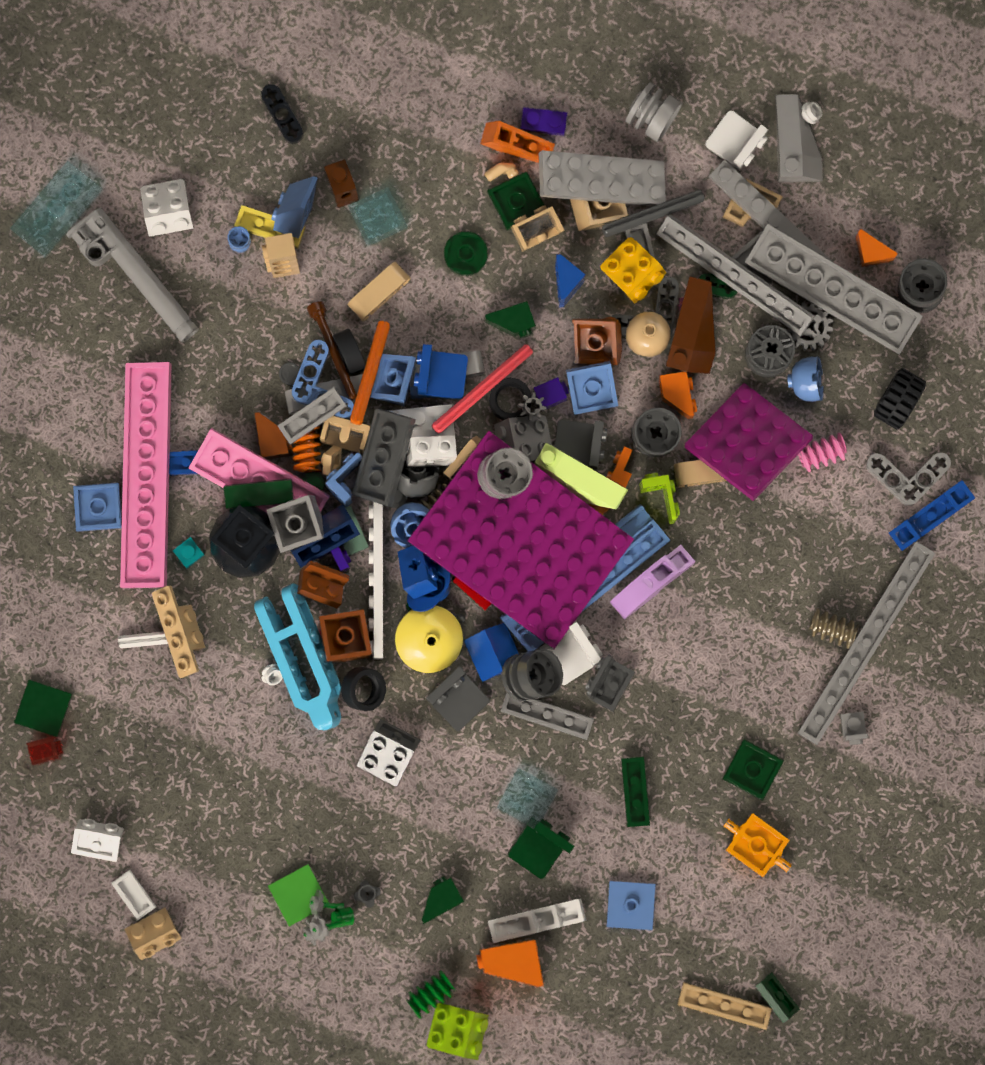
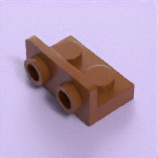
(322, 584)

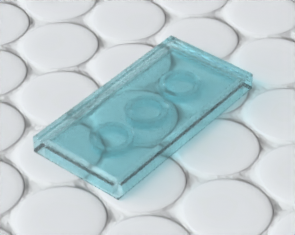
(56, 209)

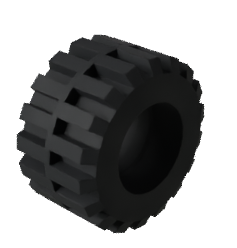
(899, 398)

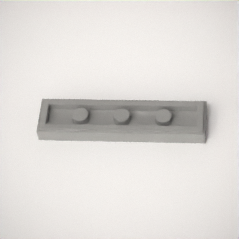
(549, 716)

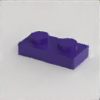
(543, 121)

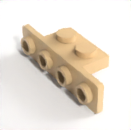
(180, 630)

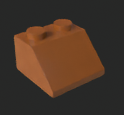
(345, 636)

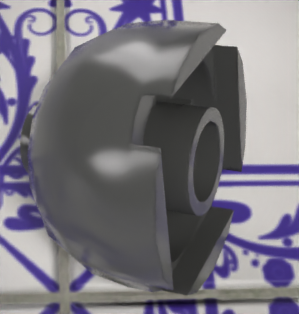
(418, 481)

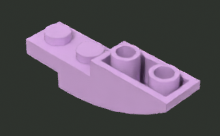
(652, 581)

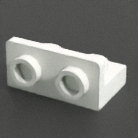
(431, 451)
(97, 839)

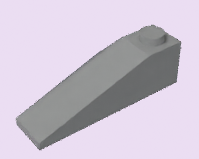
(796, 148)

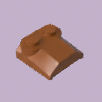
(597, 341)

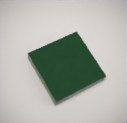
(515, 199)
(43, 708)
(753, 769)

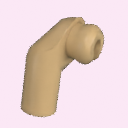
(502, 168)

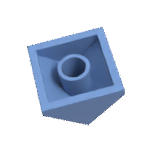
(394, 378)

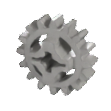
(813, 334)

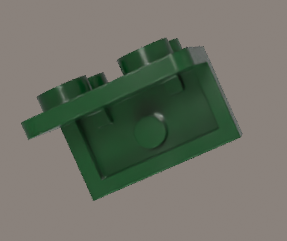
(539, 847)

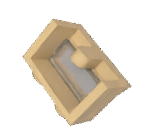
(537, 228)
(344, 434)

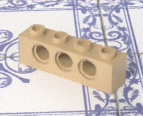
(280, 255)

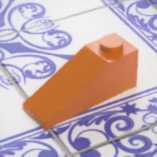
(514, 141)

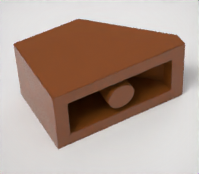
(271, 439)

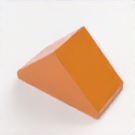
(873, 251)

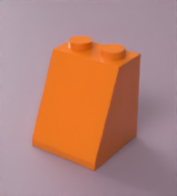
(512, 962)

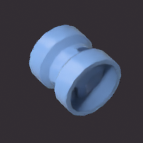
(238, 235)

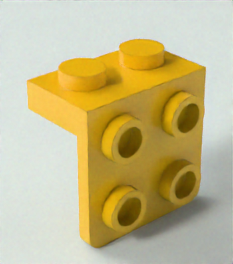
(633, 269)

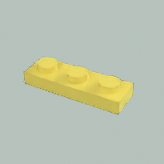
(260, 224)

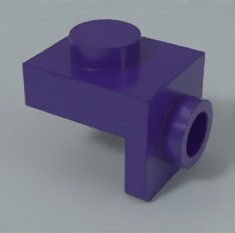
(341, 558)

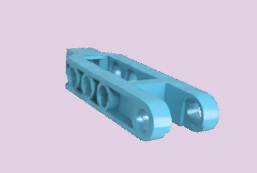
(322, 707)

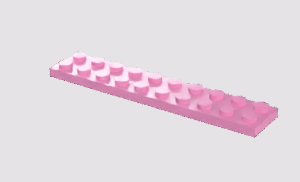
(146, 475)

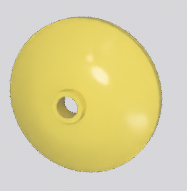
(414, 632)

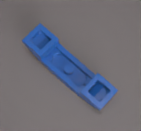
(932, 515)

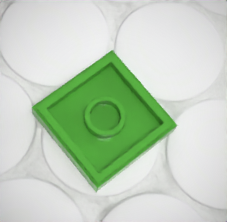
(294, 894)

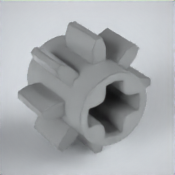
(536, 402)

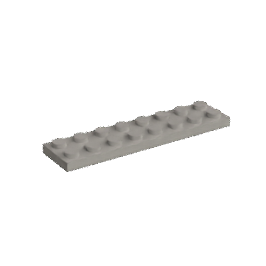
(833, 289)

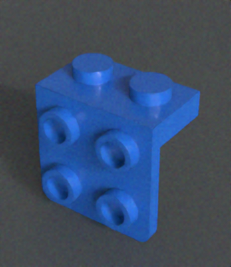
(441, 373)

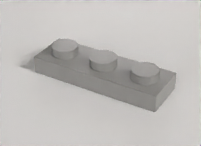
(312, 415)

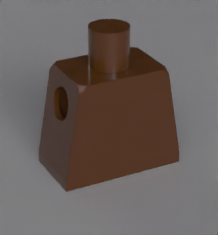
(341, 183)

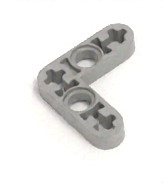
(904, 482)

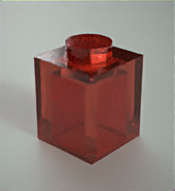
(45, 750)

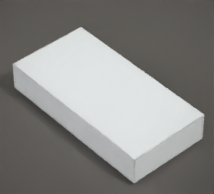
(133, 895)

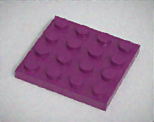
(748, 441)

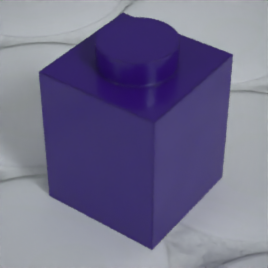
(552, 392)

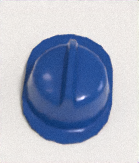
(429, 600)

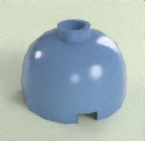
(807, 379)
(405, 521)

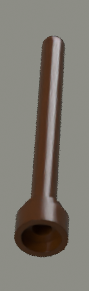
(318, 312)

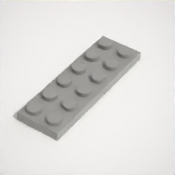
(601, 178)

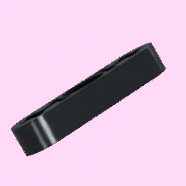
(279, 97)

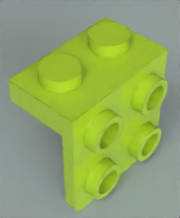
(653, 482)
(457, 1031)

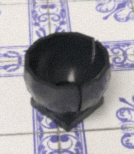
(243, 542)

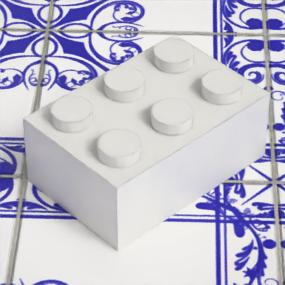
(424, 419)

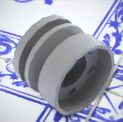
(653, 111)
(516, 469)

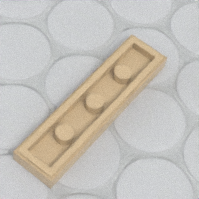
(724, 1006)

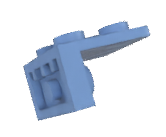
(334, 479)

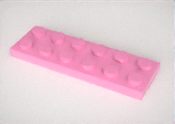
(231, 463)

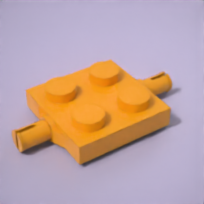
(757, 845)

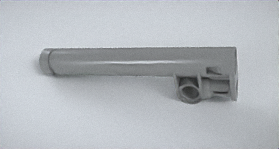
(103, 235)

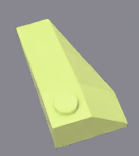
(579, 478)

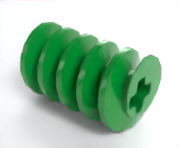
(430, 994)

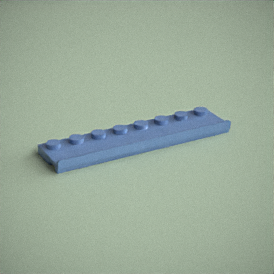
(647, 541)

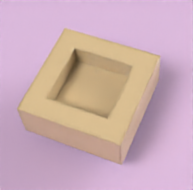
(331, 459)

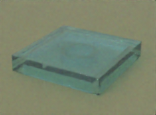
(377, 217)
(527, 797)

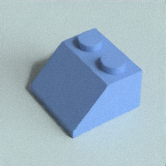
(295, 207)

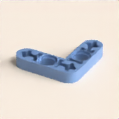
(314, 391)

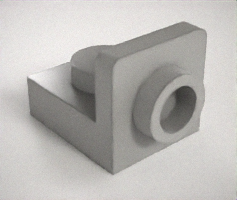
(853, 727)

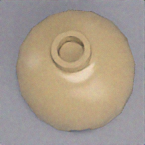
(648, 334)

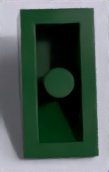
(513, 320)
(441, 899)

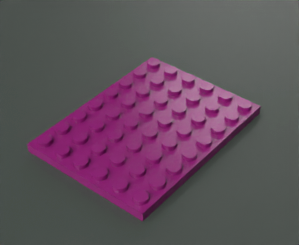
(525, 553)

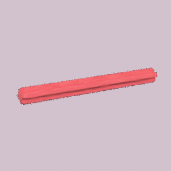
(482, 389)

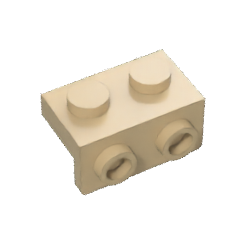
(152, 934)

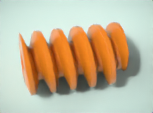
(307, 453)

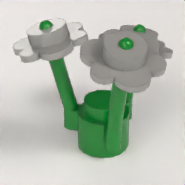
(318, 928)

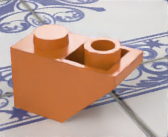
(676, 393)

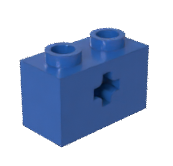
(417, 572)

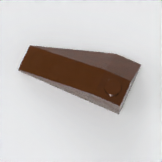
(694, 334)

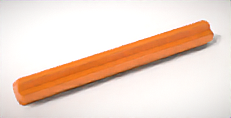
(370, 372)

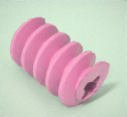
(821, 453)

